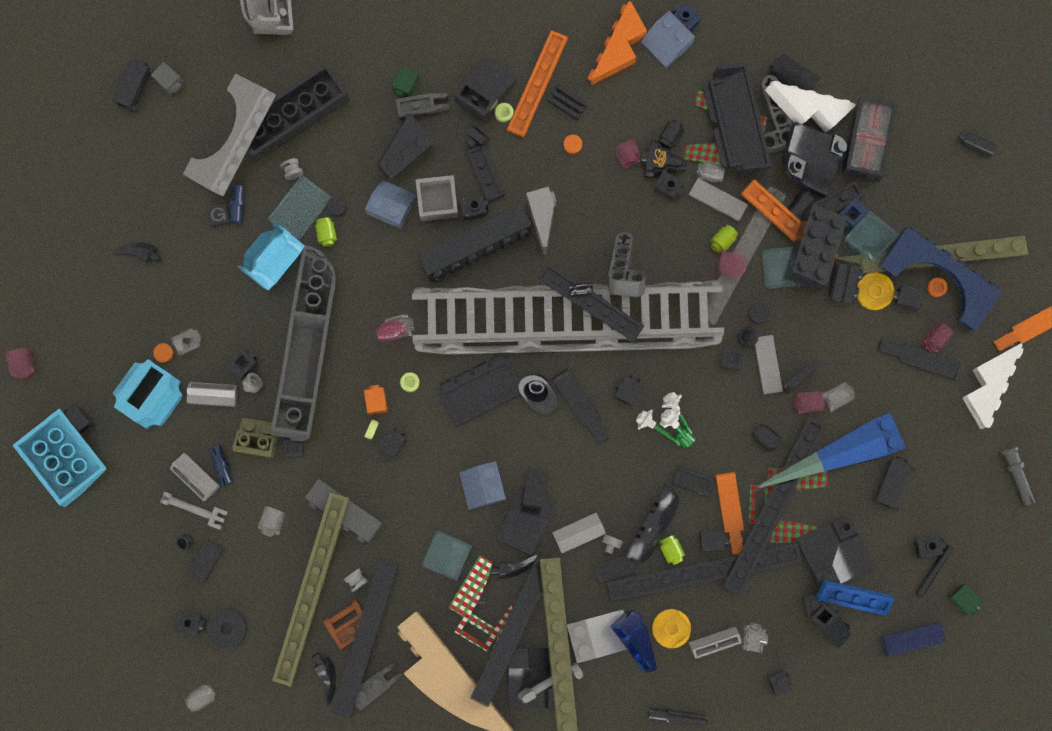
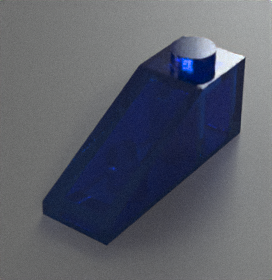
(635, 637)

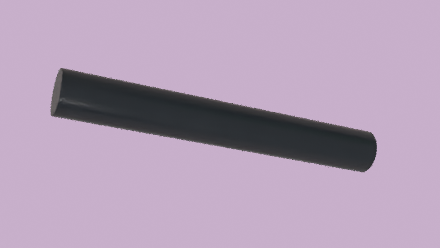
(934, 571)

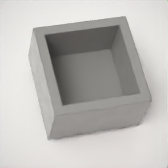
(437, 198)

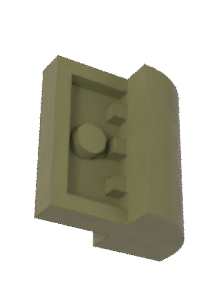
(255, 438)

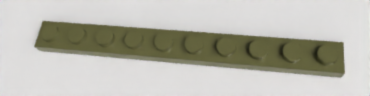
(965, 252)
(310, 589)
(558, 645)

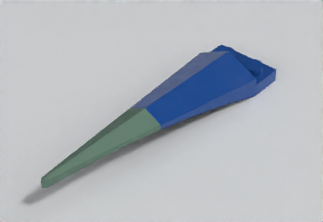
(865, 443)

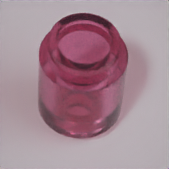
(390, 330)

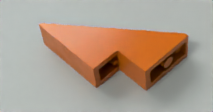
(618, 52)

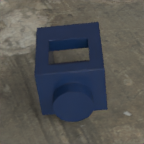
(693, 19)
(854, 208)

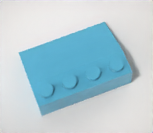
(60, 458)

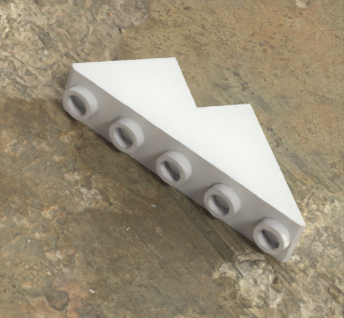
(804, 104)
(993, 379)

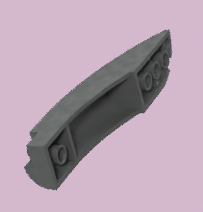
(304, 346)

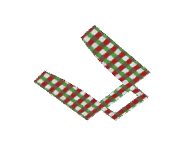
(466, 600)

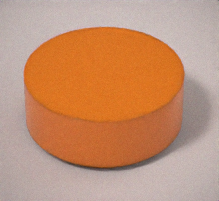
(572, 144)
(937, 287)
(163, 353)

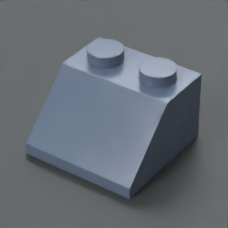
(667, 39)
(390, 204)
(482, 485)

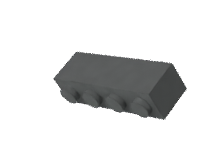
(354, 519)

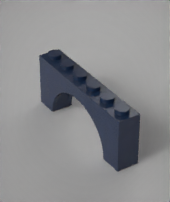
(975, 293)

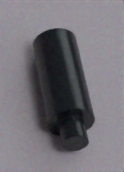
(977, 143)

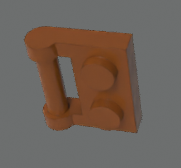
(346, 633)

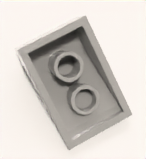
(541, 208)
(594, 637)

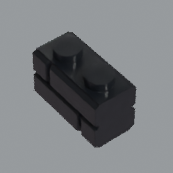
(845, 281)

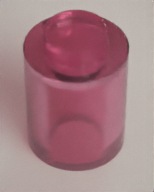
(938, 337)

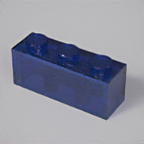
(912, 639)

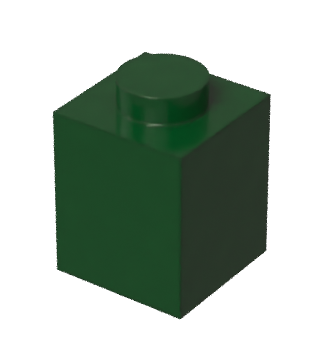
(405, 82)
(965, 600)

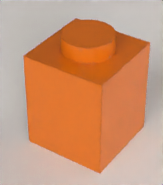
(375, 400)

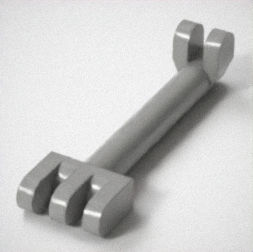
(212, 516)
(529, 694)

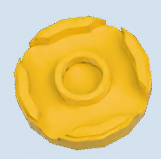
(875, 291)
(671, 628)

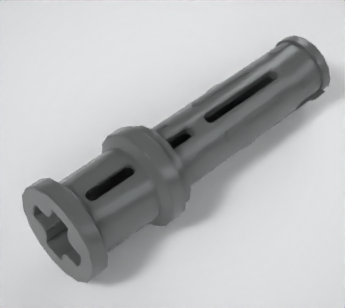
(1016, 467)

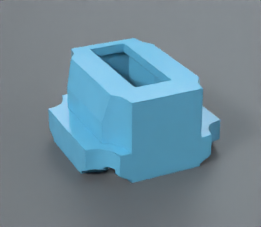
(271, 256)
(158, 404)

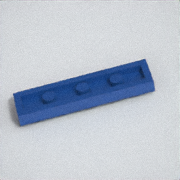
(855, 597)

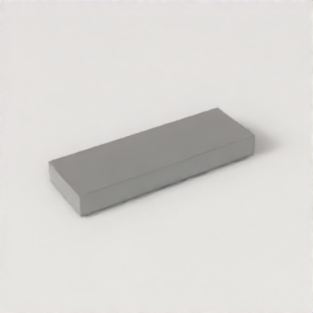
(718, 200)
(768, 365)

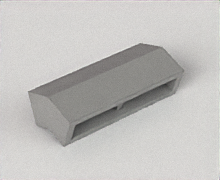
(212, 394)
(194, 477)
(579, 532)
(715, 642)

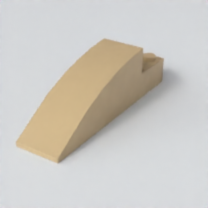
(444, 678)

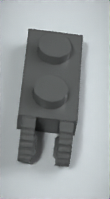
(421, 104)
(375, 687)

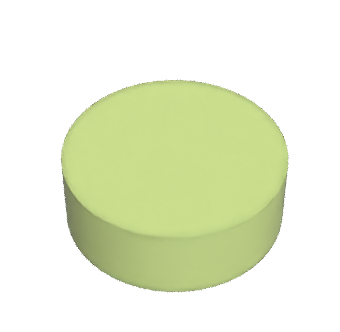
(504, 112)
(410, 382)
(371, 429)

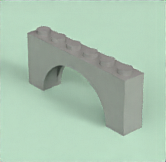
(251, 107)

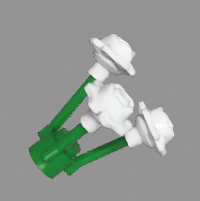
(669, 418)

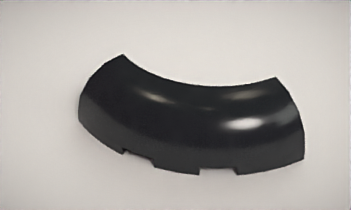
(654, 525)

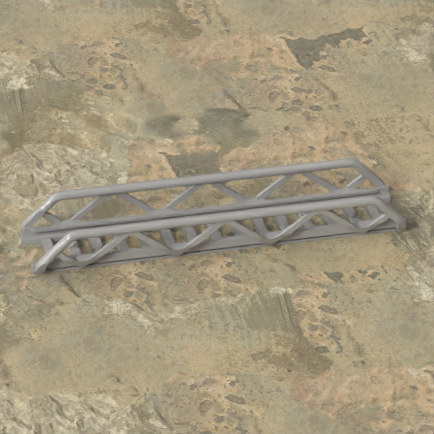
(531, 341)

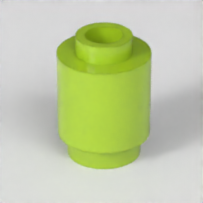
(325, 232)
(723, 239)
(672, 550)

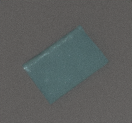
(300, 207)

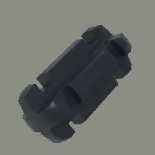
(581, 288)

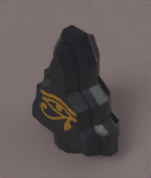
(660, 159)

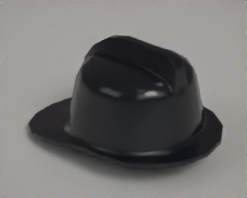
(538, 393)

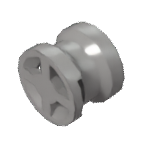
(291, 169)
(356, 580)

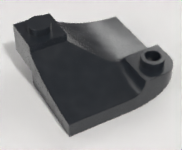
(813, 158)
(834, 553)
(526, 670)

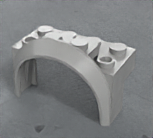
(263, 21)

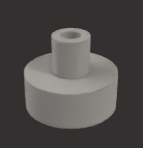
(252, 383)
(611, 543)

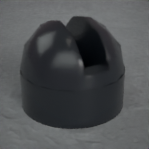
(184, 542)

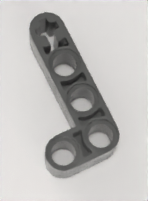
(773, 113)
(622, 279)

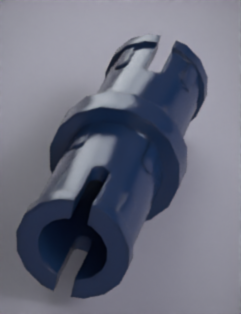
(236, 204)
(220, 465)

